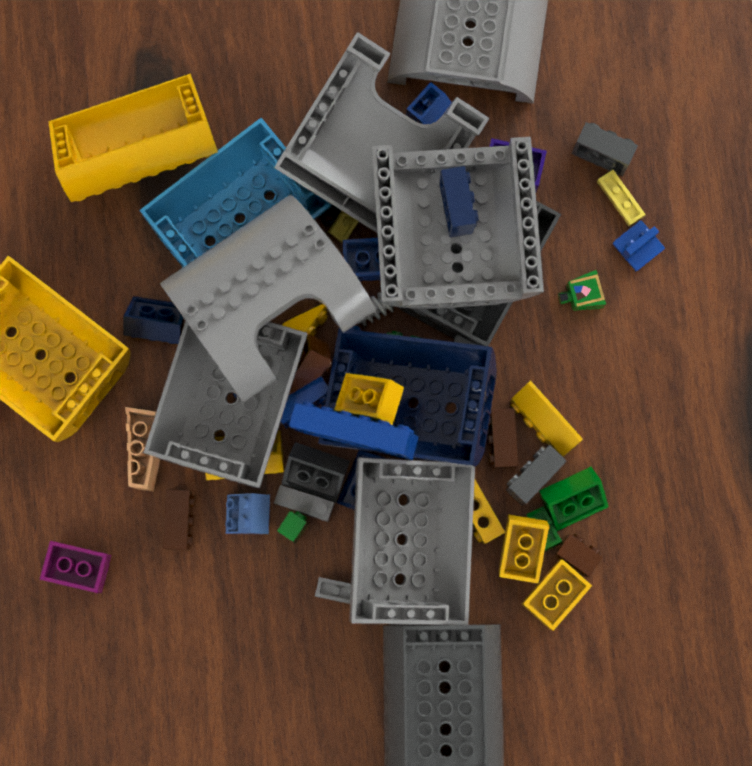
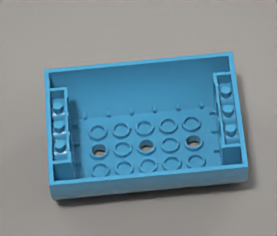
(220, 189)

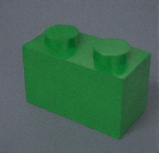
(293, 526)

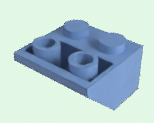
(247, 514)

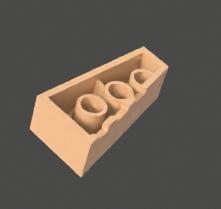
(141, 467)

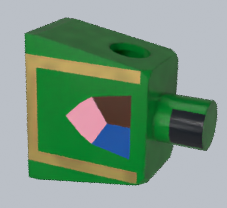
(584, 293)

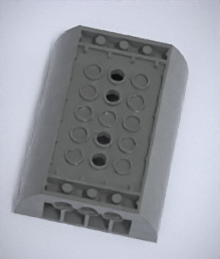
(417, 707)

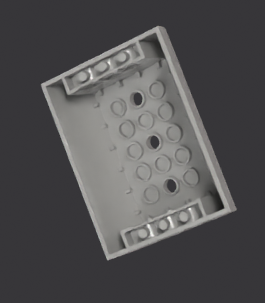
(197, 408)
(436, 546)

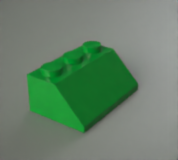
(574, 498)

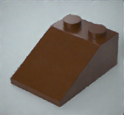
(312, 363)

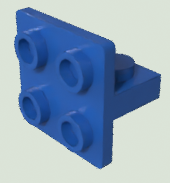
(639, 245)

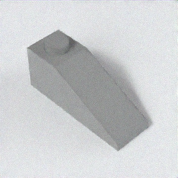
(304, 503)

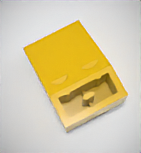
(309, 320)

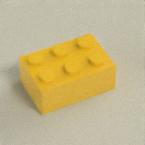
(523, 548)
(556, 594)

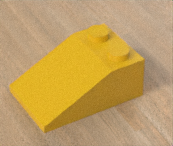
(369, 397)

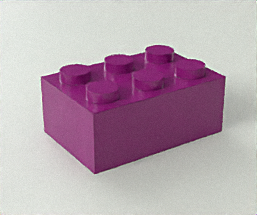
(75, 567)

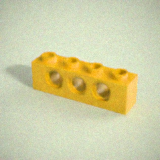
(484, 510)

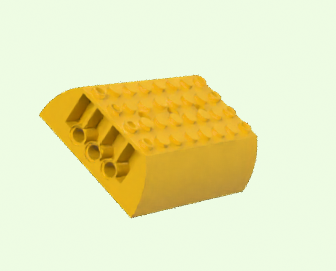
(130, 138)
(71, 345)

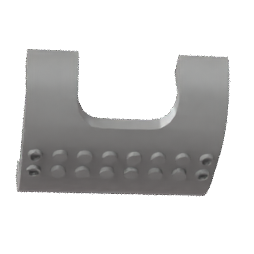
(348, 117)
(255, 278)

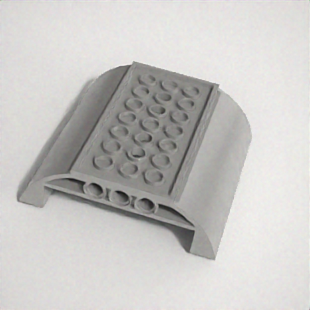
(502, 52)
(413, 237)

